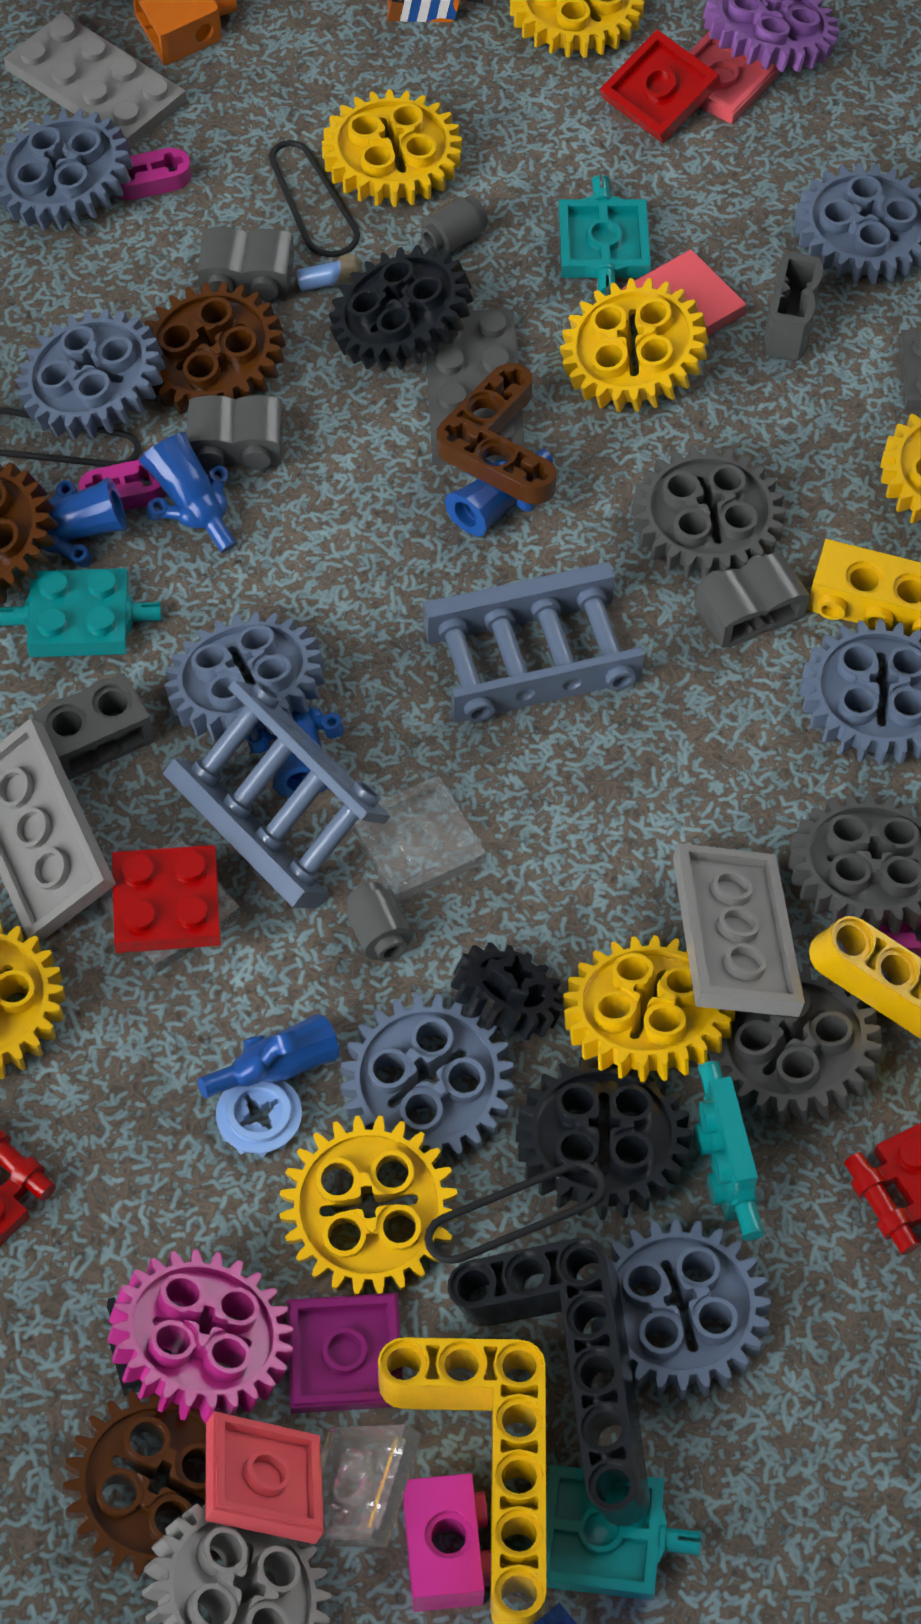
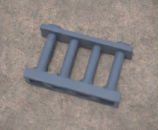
(521, 602)
(232, 811)

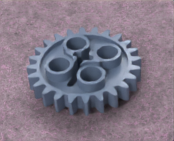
(63, 169)
(861, 223)
(90, 374)
(270, 653)
(834, 689)
(397, 1044)
(725, 1296)

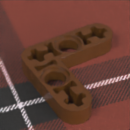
(537, 477)

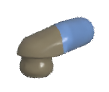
(329, 274)

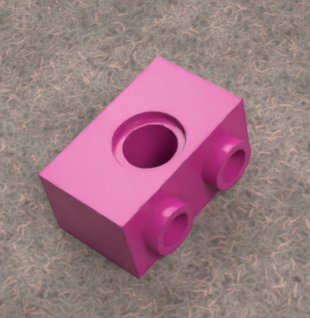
(437, 1577)

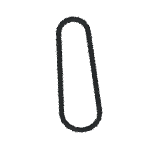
(331, 190)
(67, 459)

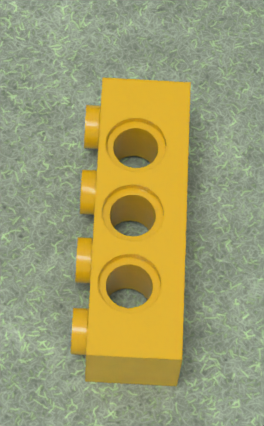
(886, 585)

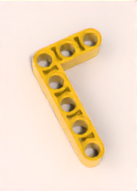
(861, 968)
(511, 1455)

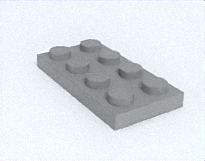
(95, 76)
(45, 840)
(737, 931)

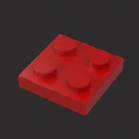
(660, 86)
(166, 899)

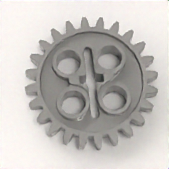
(192, 1577)

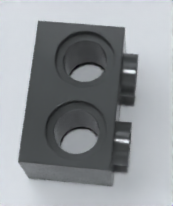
(97, 736)

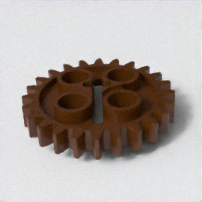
(205, 338)
(25, 524)
(132, 1530)

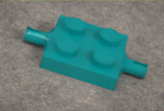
(603, 236)
(79, 613)
(726, 1143)
(598, 1556)

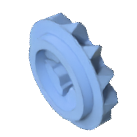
(284, 1119)

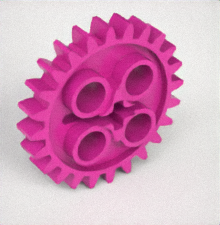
(200, 1335)

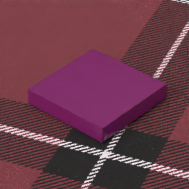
(339, 1350)

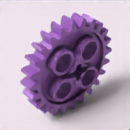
(773, 31)

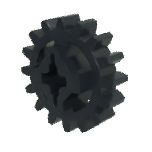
(507, 991)

